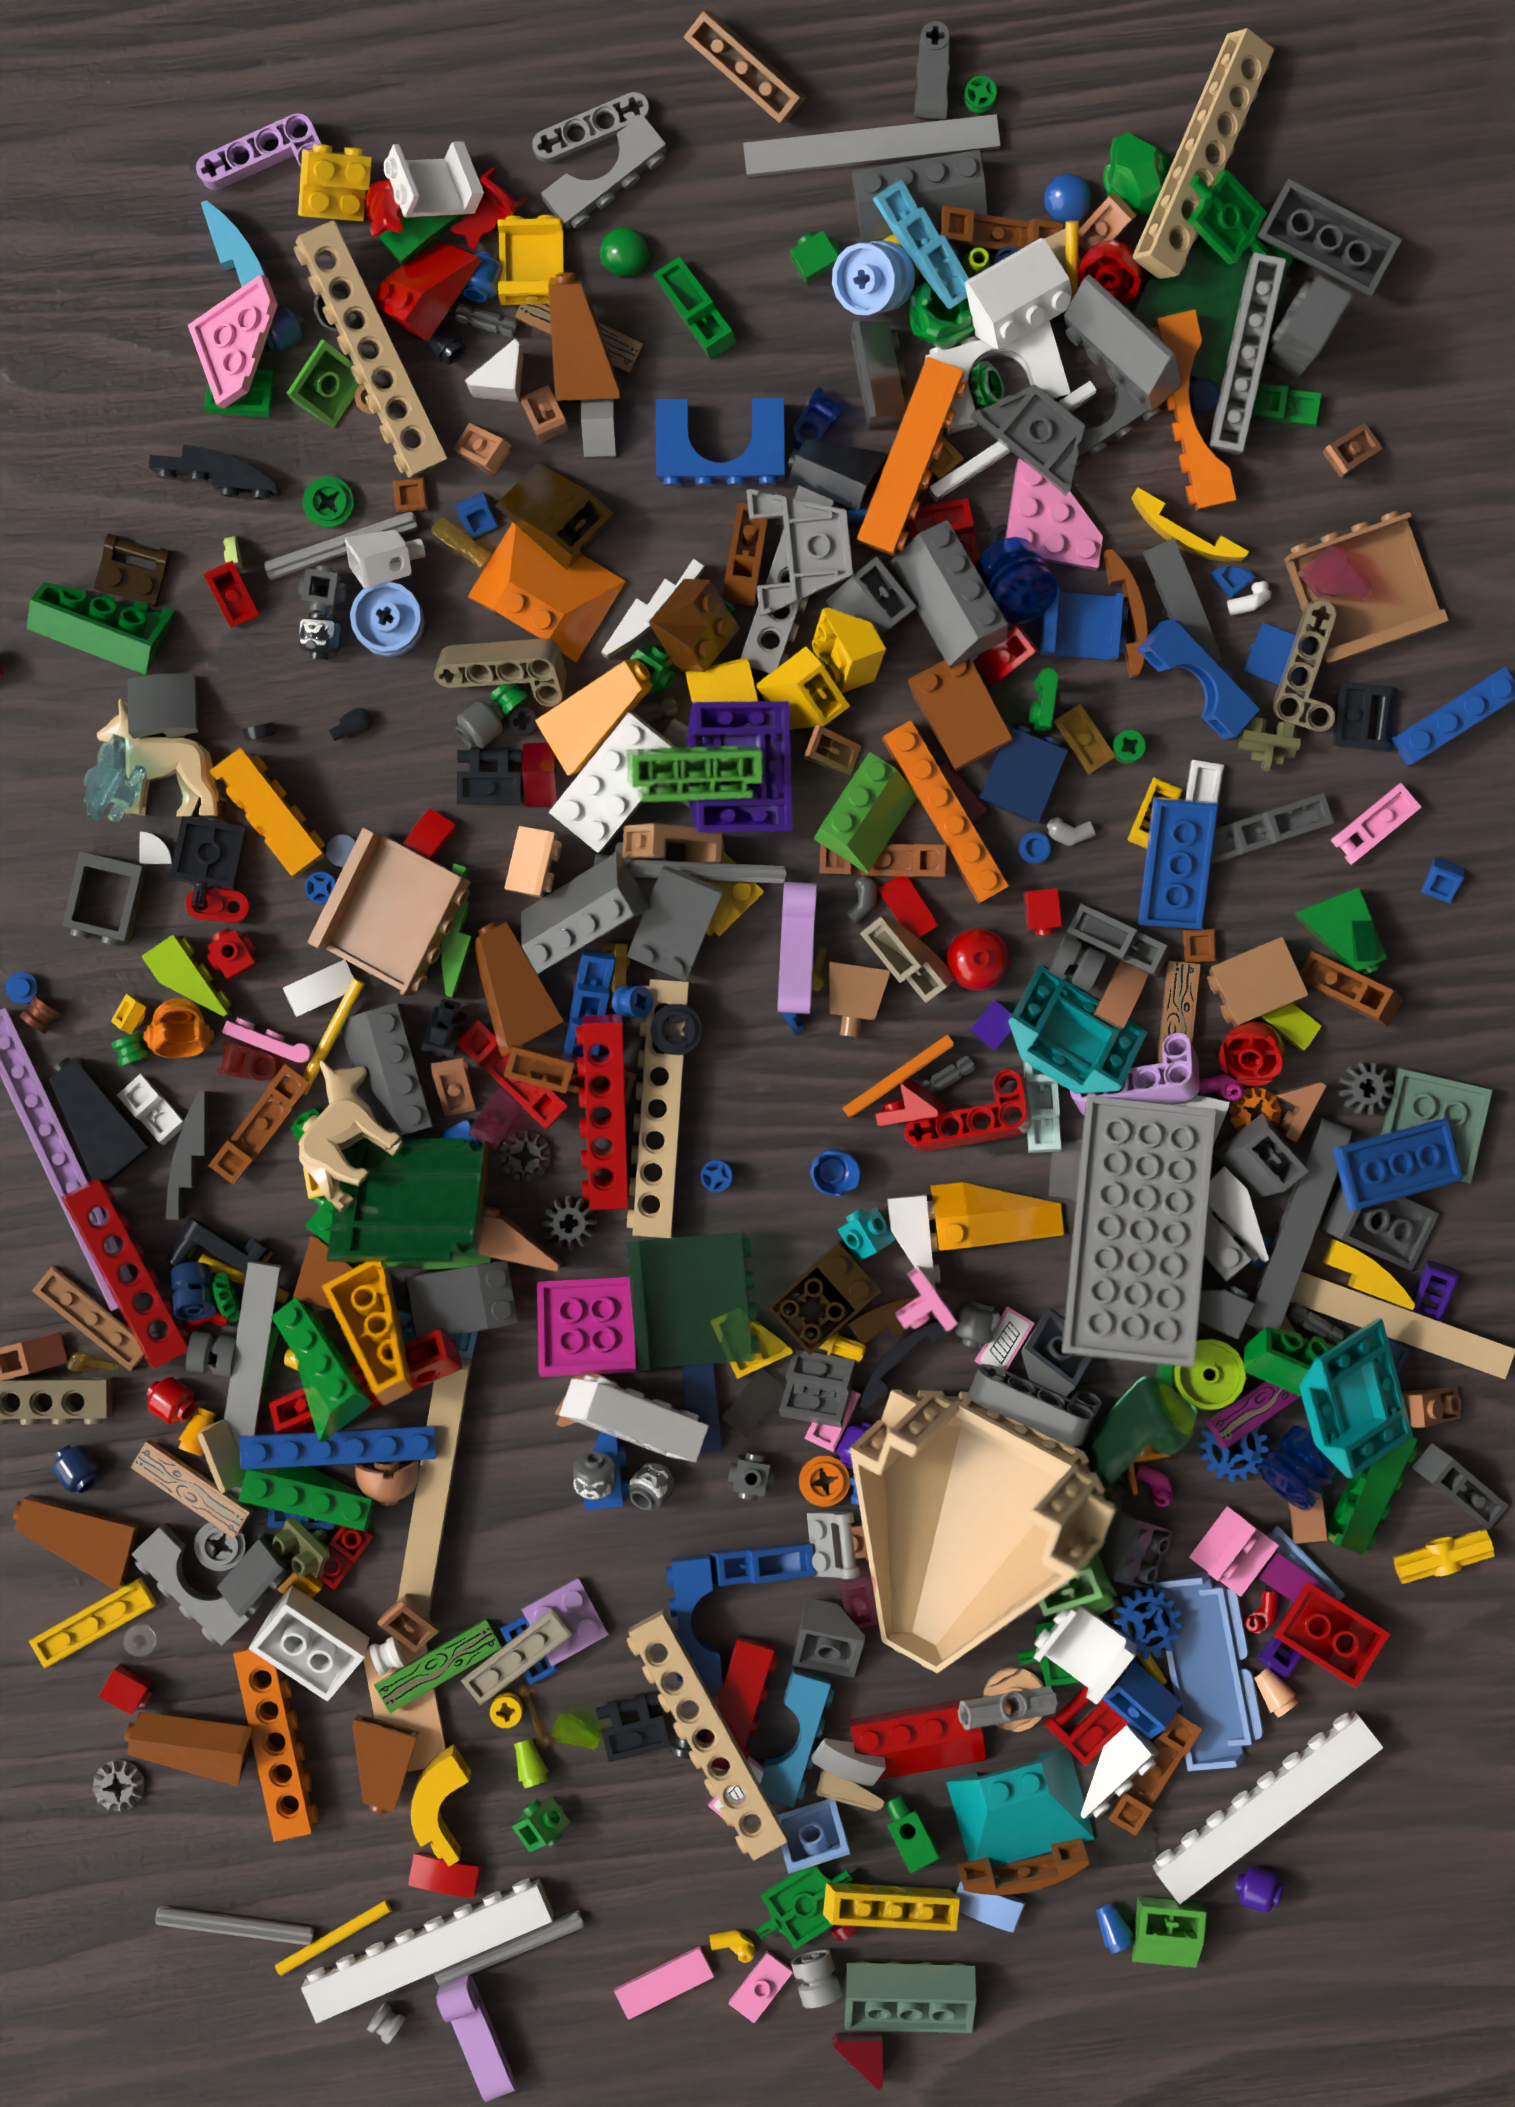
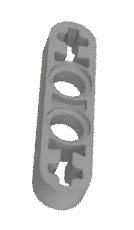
(587, 121)

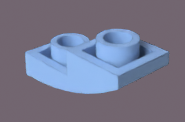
(994, 1910)

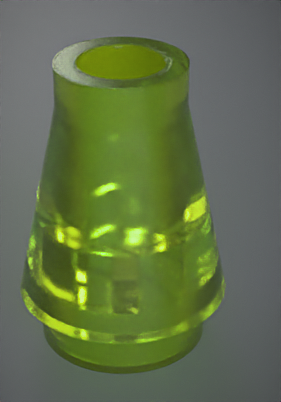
(574, 1732)

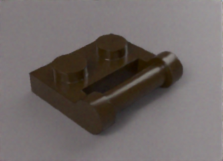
(129, 580)

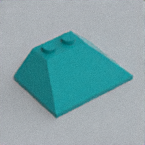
(1068, 1042)
(1356, 1401)
(1020, 1809)

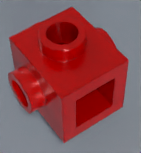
(243, 956)

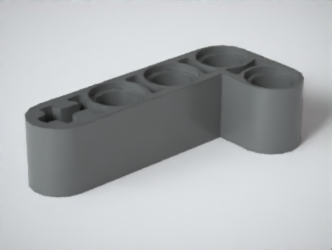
(1034, 1405)

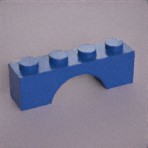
(1226, 705)
(1455, 717)
(692, 1581)

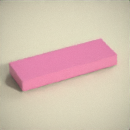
(663, 1982)

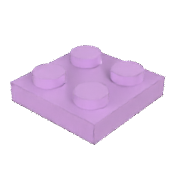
(578, 1611)

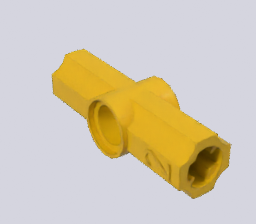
(1443, 1556)

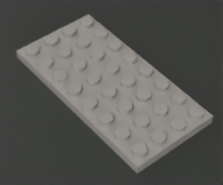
(1139, 1232)

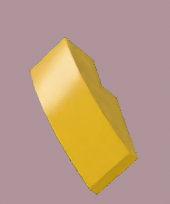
(1366, 1274)

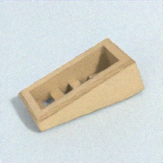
(847, 1792)

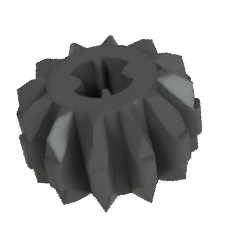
(1374, 1081)
(562, 1215)

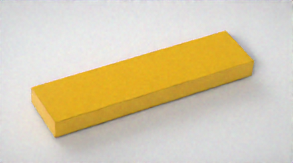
(93, 1622)

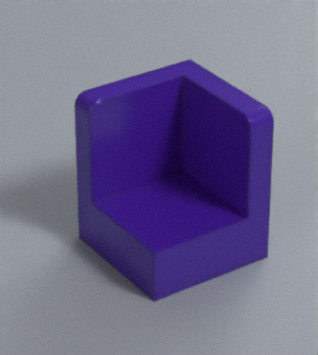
(992, 1025)

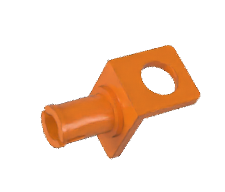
(1146, 1455)

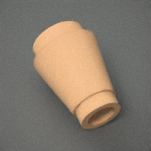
(1275, 1692)

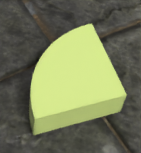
(232, 551)

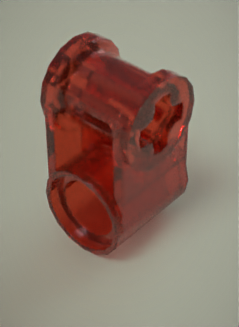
(243, 1062)

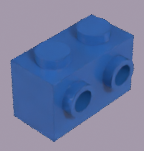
(1142, 1700)

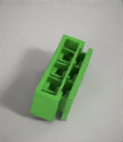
(694, 765)

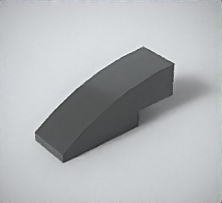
(1119, 940)

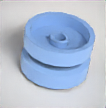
(873, 277)
(374, 605)

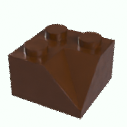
(694, 625)

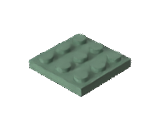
(1426, 1098)

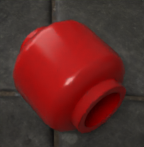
(171, 1400)

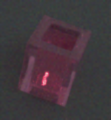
(1333, 578)

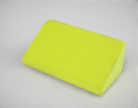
(1293, 1025)

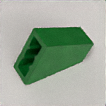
(1332, 925)

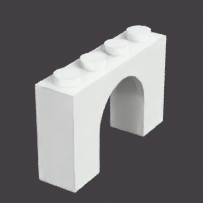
(1033, 351)

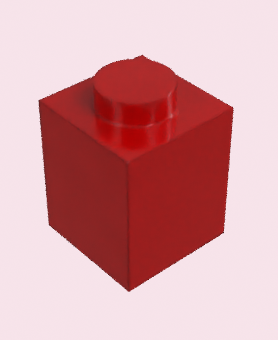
(1042, 911)
(126, 1690)

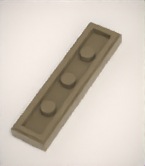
(518, 1655)

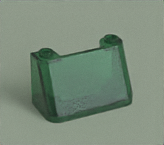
(1143, 1417)

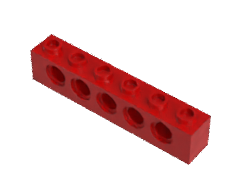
(609, 1192)
(155, 1349)
(427, 1358)

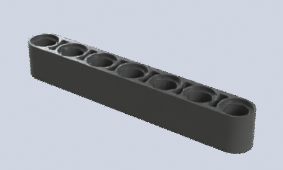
(1297, 1227)

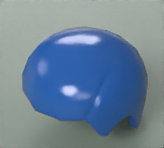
(1067, 198)
(835, 1172)

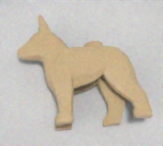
(163, 759)
(336, 1129)

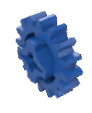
(1227, 1460)
(1152, 1612)

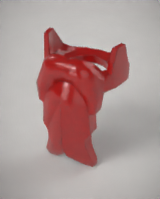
(494, 206)
(383, 209)

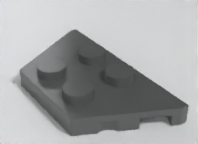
(1037, 433)

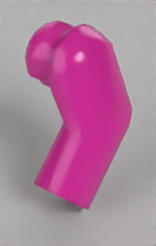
(1222, 1085)
(1158, 1482)

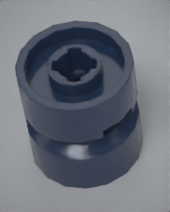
(192, 1291)

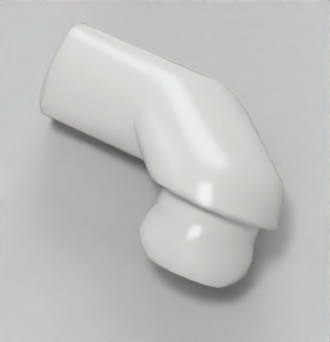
(1251, 602)

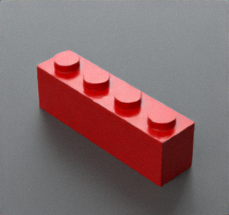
(743, 1691)

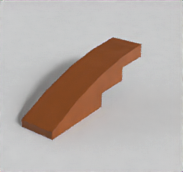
(555, 1071)

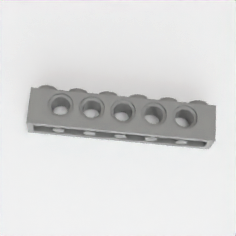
(1246, 354)
(761, 659)

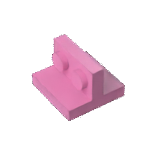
(916, 1311)
(1234, 1551)

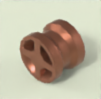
(40, 1014)

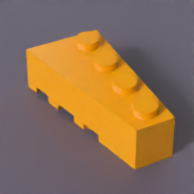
(269, 811)
(371, 1323)

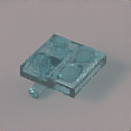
(107, 784)

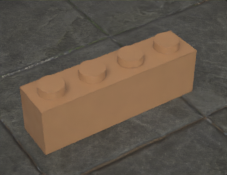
(745, 66)

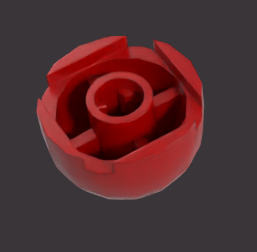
(1113, 268)
(978, 959)
(1252, 1053)

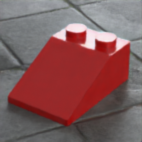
(425, 288)
(1332, 1634)

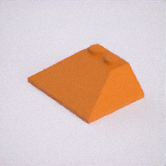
(544, 596)

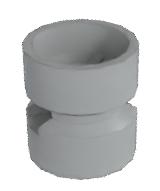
(815, 1973)

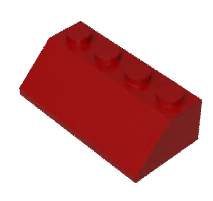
(918, 1739)

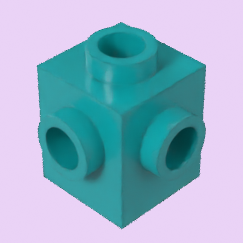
(865, 1233)

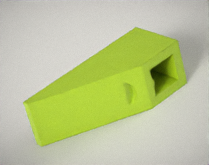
(179, 971)

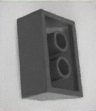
(879, 373)

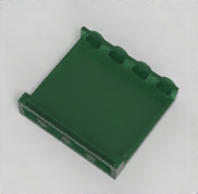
(692, 1300)

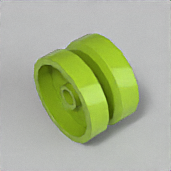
(1223, 1388)

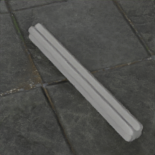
(334, 547)
(711, 871)
(234, 1925)
(544, 1934)

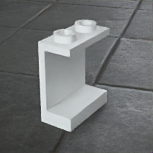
(434, 185)
(1086, 1649)

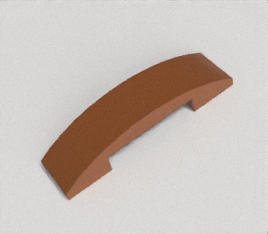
(992, 233)
(1118, 573)
(894, 861)
(260, 1124)
(1172, 1743)
(1024, 1875)

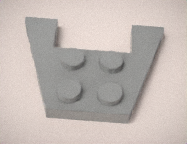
(814, 544)

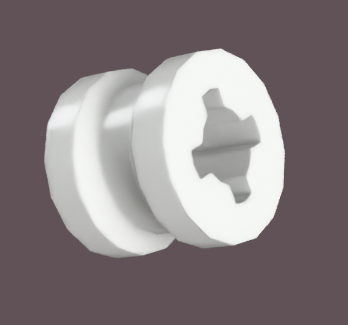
(387, 1655)

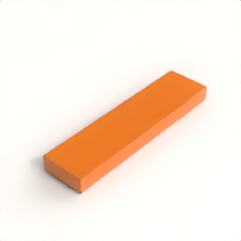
(898, 1076)

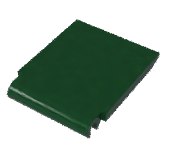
(1214, 293)
(412, 1204)

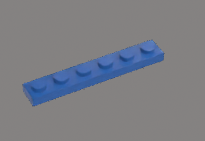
(340, 1448)

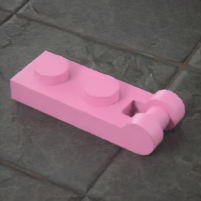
(1376, 822)
(269, 1041)

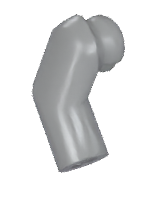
(1067, 834)

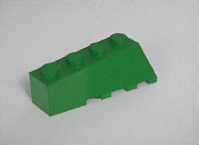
(100, 625)
(1282, 1357)
(326, 1377)
(307, 1494)
(1367, 1498)

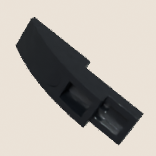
(227, 472)

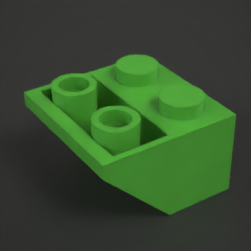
(1082, 1588)
(1168, 1932)

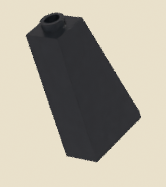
(98, 1123)

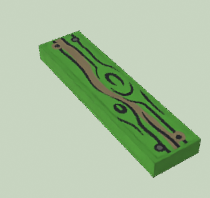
(437, 1666)

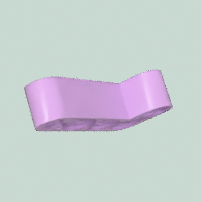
(258, 157)
(796, 947)
(1163, 1076)
(465, 2009)

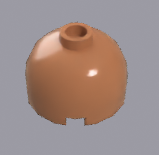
(387, 1480)

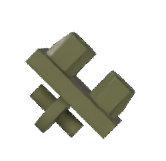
(1269, 747)
(306, 1546)

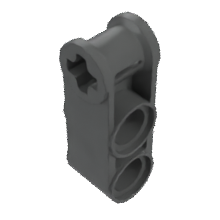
(932, 73)

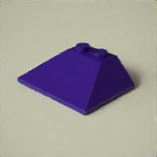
(746, 724)

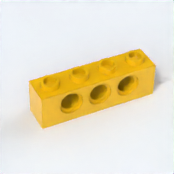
(891, 1906)

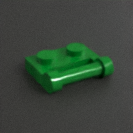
(1042, 709)

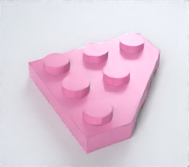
(233, 338)
(1052, 521)

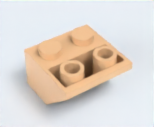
(532, 862)

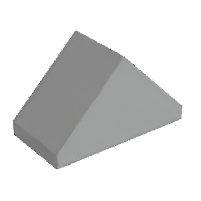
(598, 428)

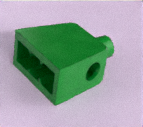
(916, 1849)

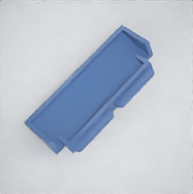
(1210, 1672)

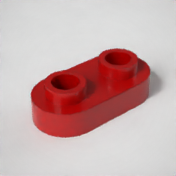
(218, 906)

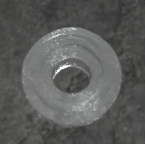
(131, 1645)

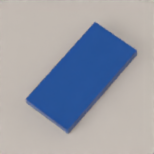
(1178, 863)
(1398, 1164)

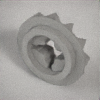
(205, 1548)
(127, 1774)

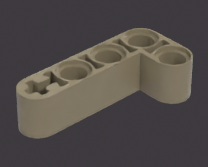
(506, 663)
(1311, 664)

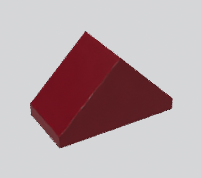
(539, 775)
(863, 2052)

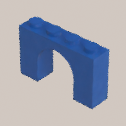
(759, 462)

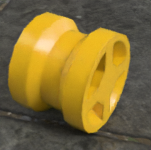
(506, 1703)

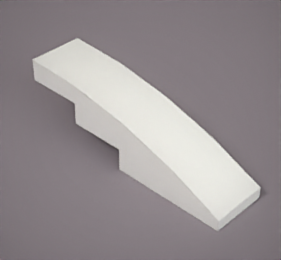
(636, 623)

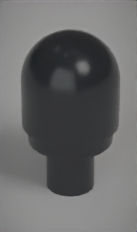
(352, 724)

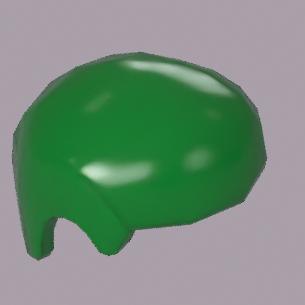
(625, 252)

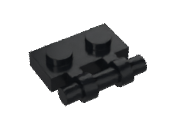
(489, 787)
(636, 1736)

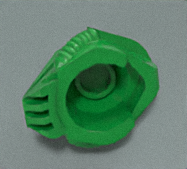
(1136, 172)
(935, 322)

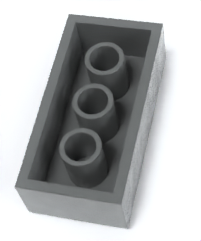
(1306, 325)

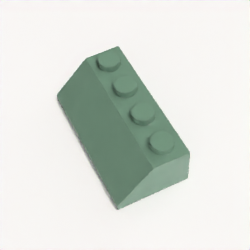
(910, 1997)

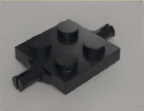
(208, 854)

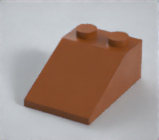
(959, 712)

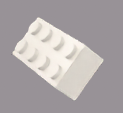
(600, 796)
(634, 1418)

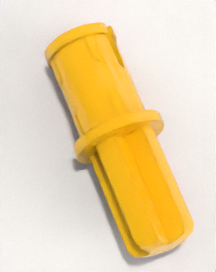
(844, 1347)

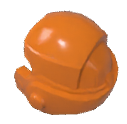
(178, 1030)

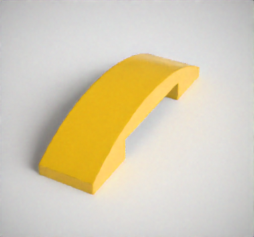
(1222, 551)

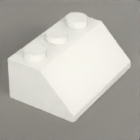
(1018, 294)
(310, 1643)

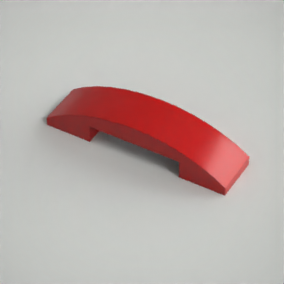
(539, 1102)

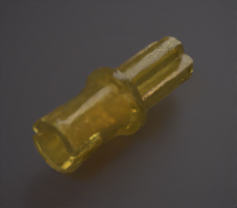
(461, 543)

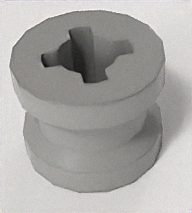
(386, 2023)

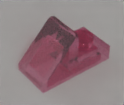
(496, 1118)
(859, 1600)

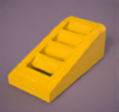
(1141, 837)

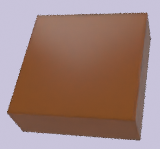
(410, 495)
(1199, 945)

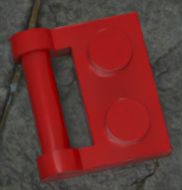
(1092, 1732)

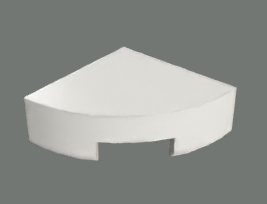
(153, 850)

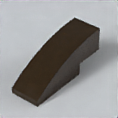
(882, 1316)

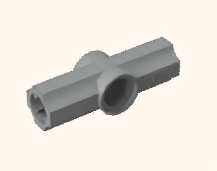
(991, 1709)

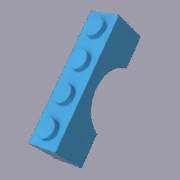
(783, 1775)

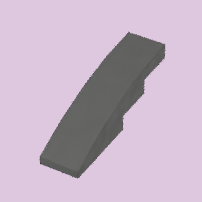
(1179, 593)
(1271, 827)
(192, 1142)

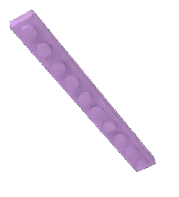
(48, 1137)

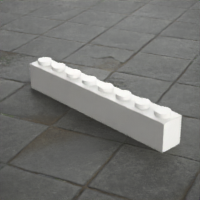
(1267, 1806)
(427, 1950)

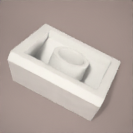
(499, 376)

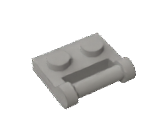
(832, 1544)

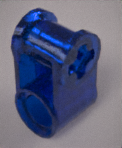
(818, 415)

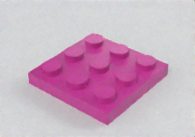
(585, 1327)

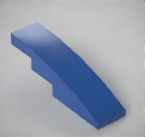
(589, 996)

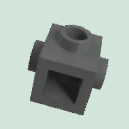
(314, 581)
(751, 1464)

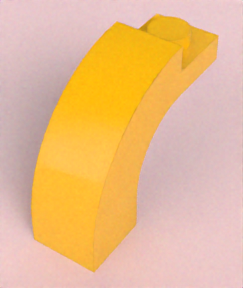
(438, 1779)

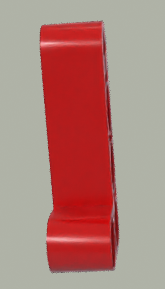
(968, 1118)

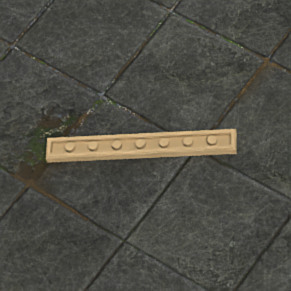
(1404, 1325)

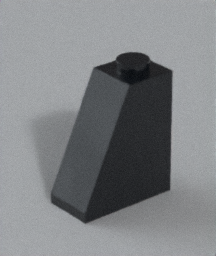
(837, 471)

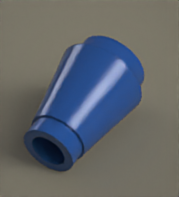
(1114, 1929)

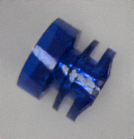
(1017, 579)
(1298, 1469)

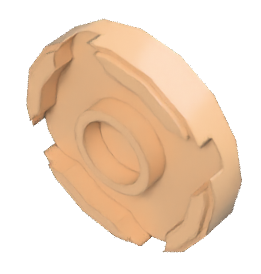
(1013, 1680)

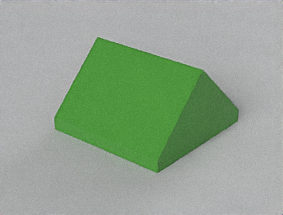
(325, 384)

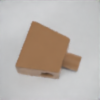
(855, 994)

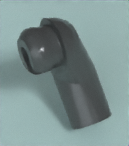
(867, 899)

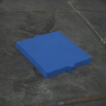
(1271, 653)

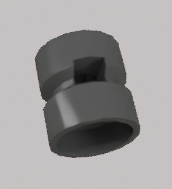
(1077, 963)
(201, 1352)

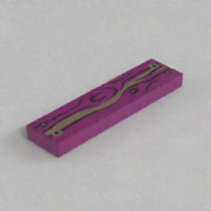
(1248, 1412)

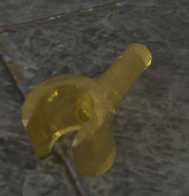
(817, 979)
(80, 1360)

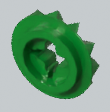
(987, 384)
(330, 487)
(226, 1297)

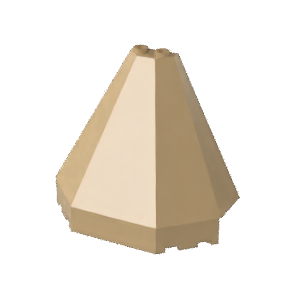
(968, 1520)

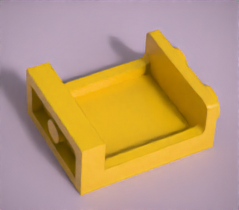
(529, 256)

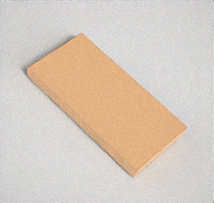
(419, 1714)

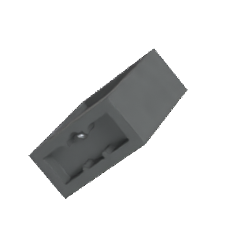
(131, 906)

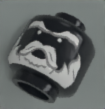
(320, 635)

